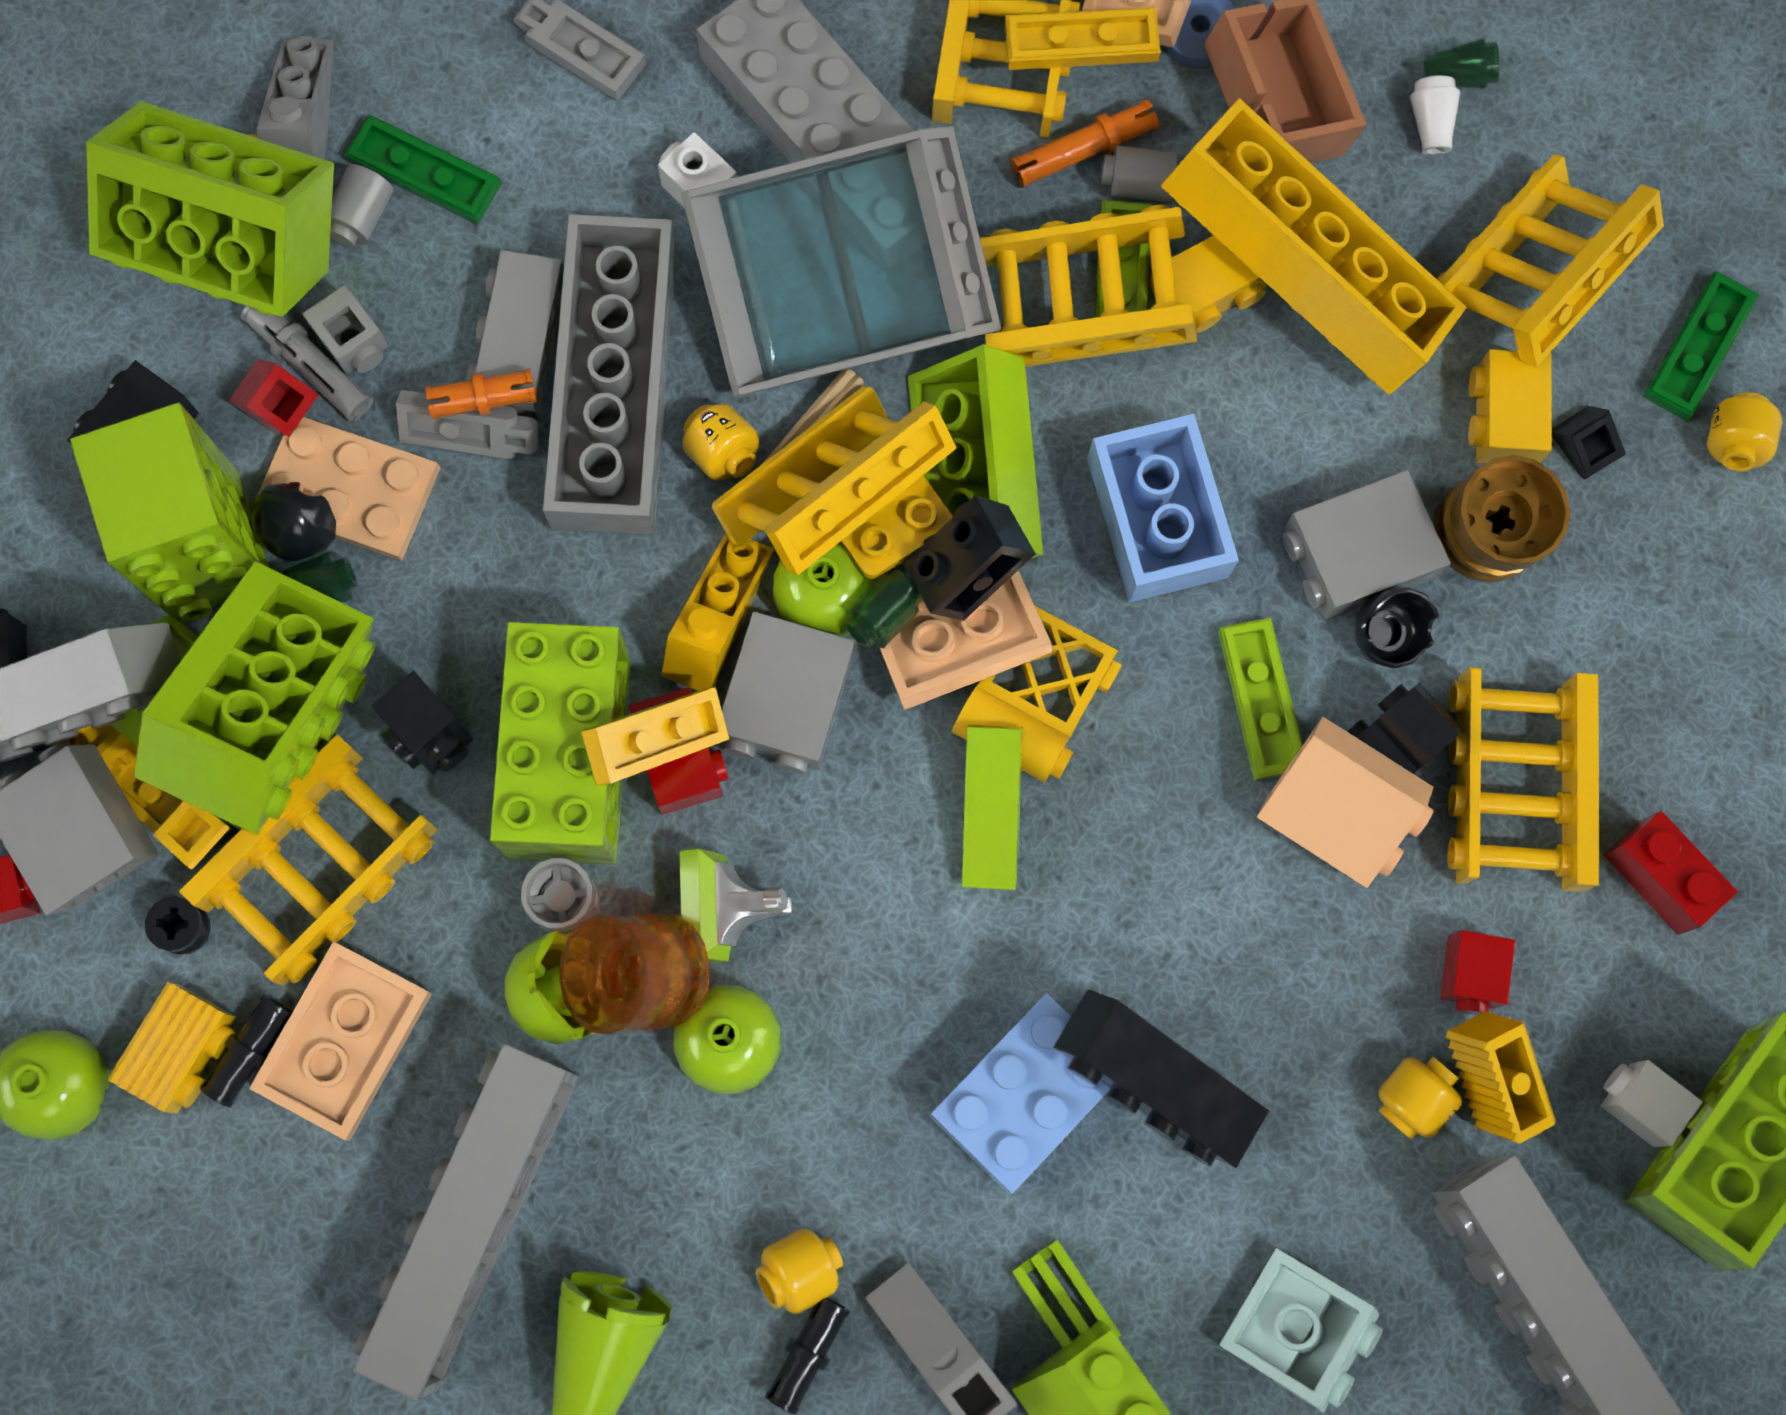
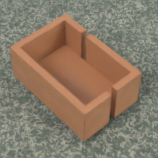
(1287, 75)

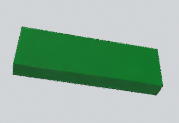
(423, 169)
(1701, 345)

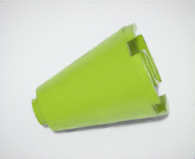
(602, 1341)

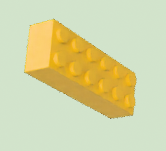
(1314, 247)

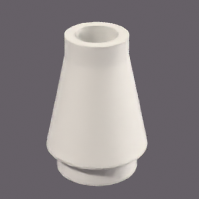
(1435, 112)

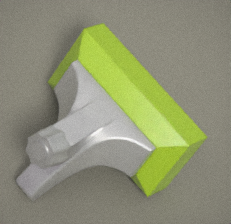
(721, 902)

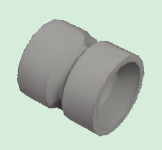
(559, 895)

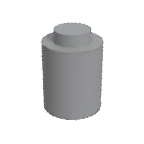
(1138, 172)
(358, 205)

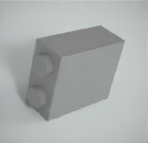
(1364, 544)
(786, 692)
(70, 827)

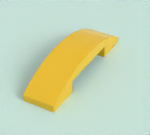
(175, 823)

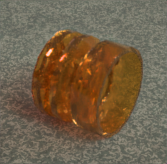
(633, 972)

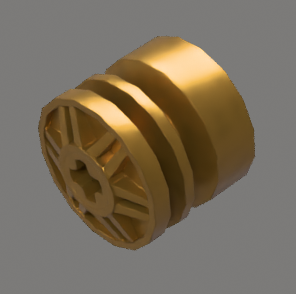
(1527, 510)

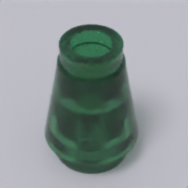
(1469, 64)

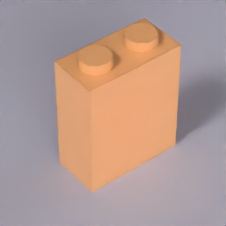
(1347, 803)

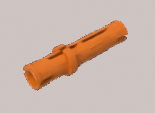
(1085, 143)

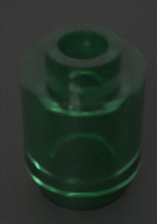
(326, 575)
(883, 610)

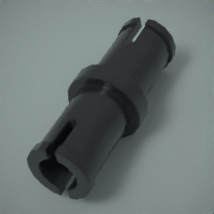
(246, 1051)
(807, 1355)

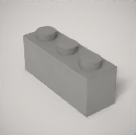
(520, 322)

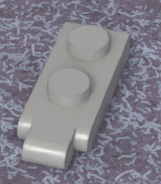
(580, 46)
(494, 434)

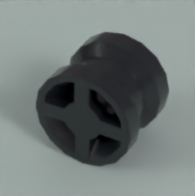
(190, 929)

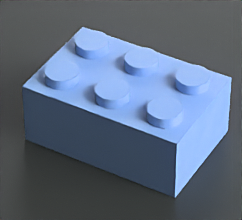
(1161, 508)
(1019, 1099)

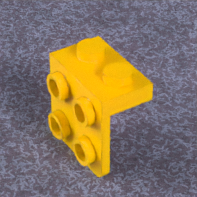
(897, 529)

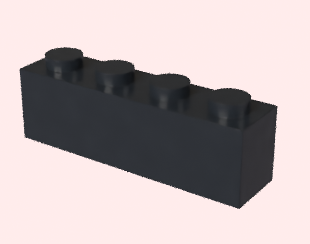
(1161, 1079)

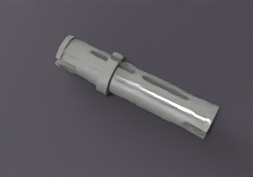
(292, 344)

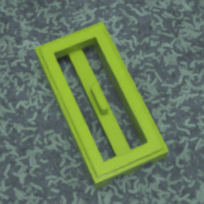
(1038, 1261)

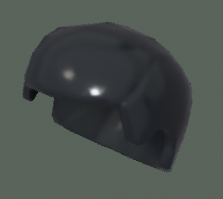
(292, 522)
(1395, 626)

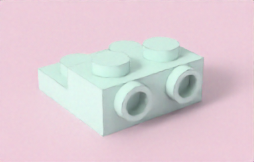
(1303, 1331)

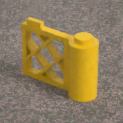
(1043, 733)

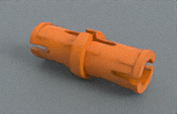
(481, 394)

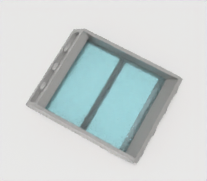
(842, 260)

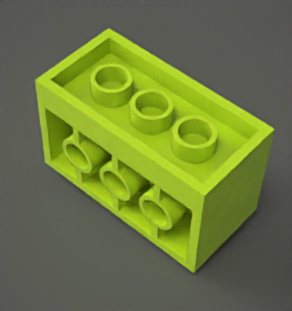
(209, 208)
(169, 510)
(254, 699)
(544, 786)
(1727, 1170)

